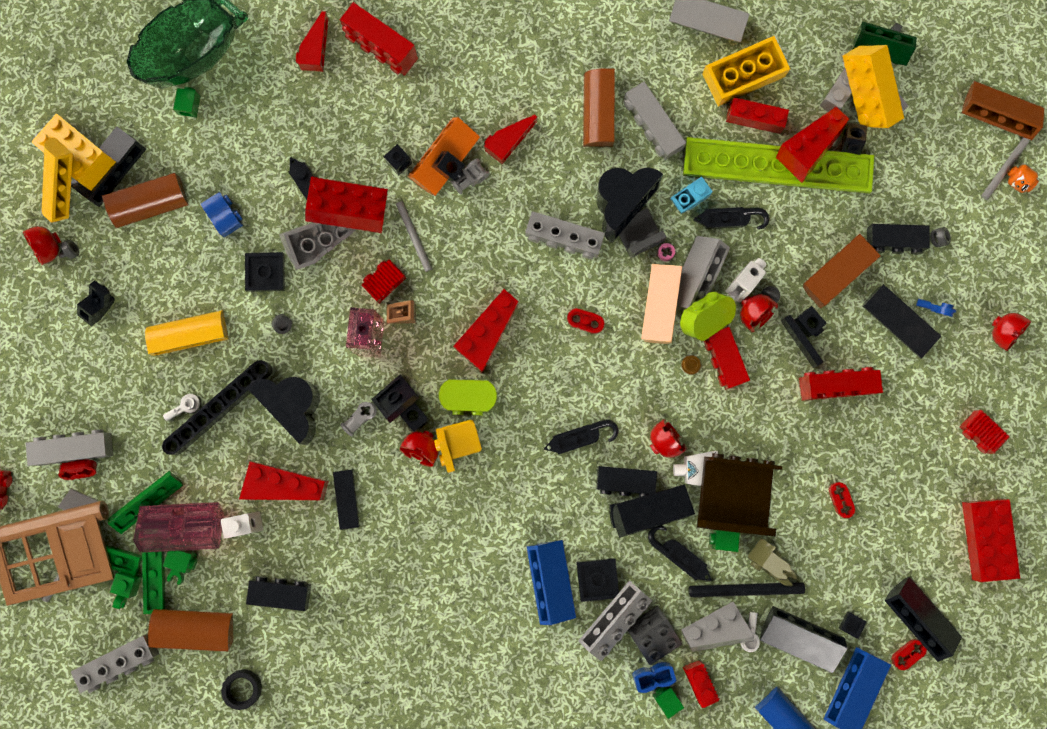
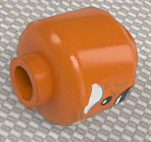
(1023, 178)

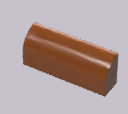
(599, 108)
(1003, 110)
(145, 200)
(840, 271)
(190, 630)

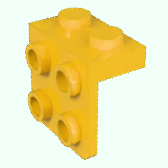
(456, 441)

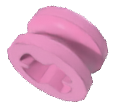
(668, 257)

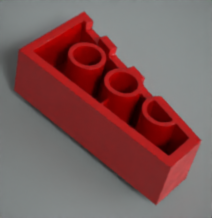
(809, 145)
(485, 333)
(840, 384)
(274, 483)

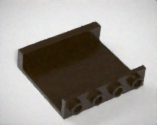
(736, 495)

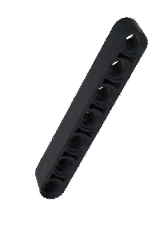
(209, 409)

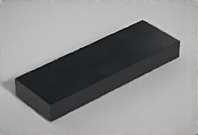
(802, 341)
(346, 499)

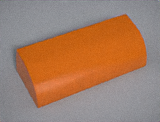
(456, 139)

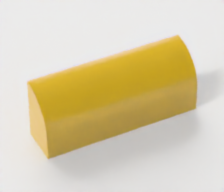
(56, 180)
(186, 333)

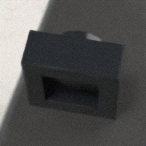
(852, 625)

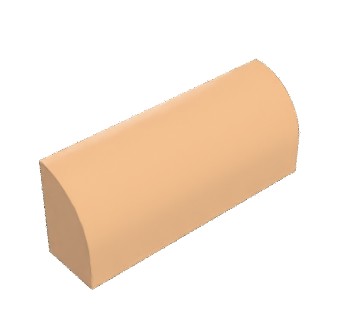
(661, 303)

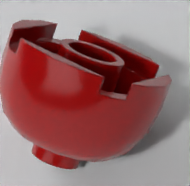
(42, 243)
(757, 310)
(1008, 329)
(666, 440)
(421, 447)

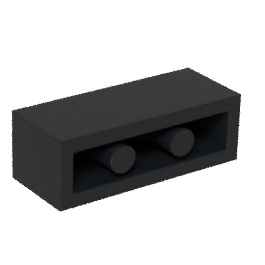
(899, 238)
(625, 481)
(278, 593)

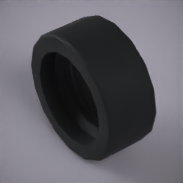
(226, 693)

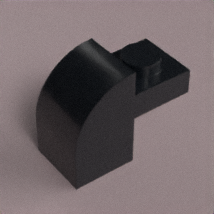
(96, 304)

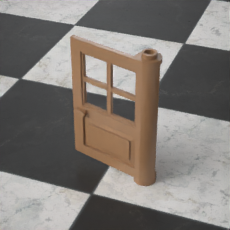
(74, 544)

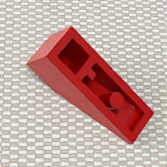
(313, 47)
(507, 139)

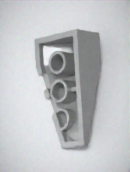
(311, 242)

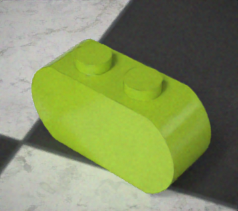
(708, 316)
(468, 396)

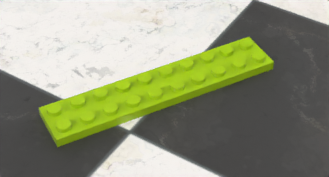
(759, 165)

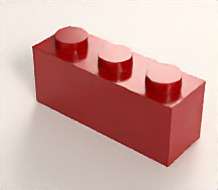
(757, 115)
(726, 359)

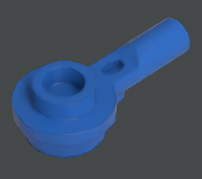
(945, 309)

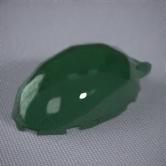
(183, 42)

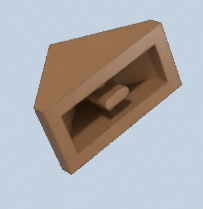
(401, 312)

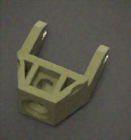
(767, 558)

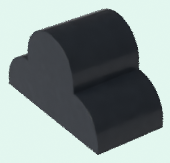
(623, 196)
(290, 403)

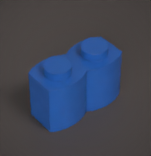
(221, 214)
(658, 675)

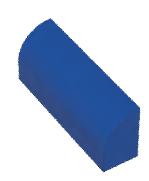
(551, 582)
(857, 691)
(781, 712)

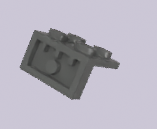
(641, 234)
(654, 635)

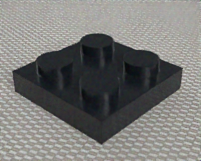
(264, 272)
(395, 398)
(597, 579)

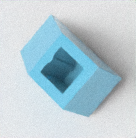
(691, 195)

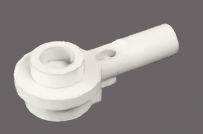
(189, 403)
(752, 646)

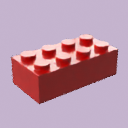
(378, 39)
(346, 205)
(991, 540)

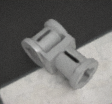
(470, 176)
(358, 418)

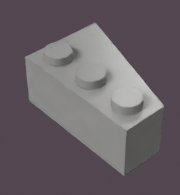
(718, 629)

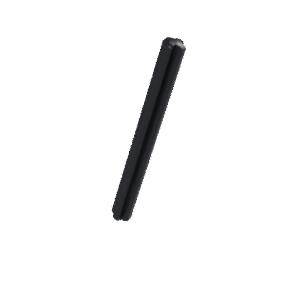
(745, 589)

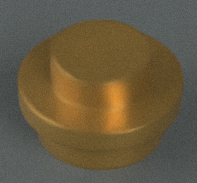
(691, 364)

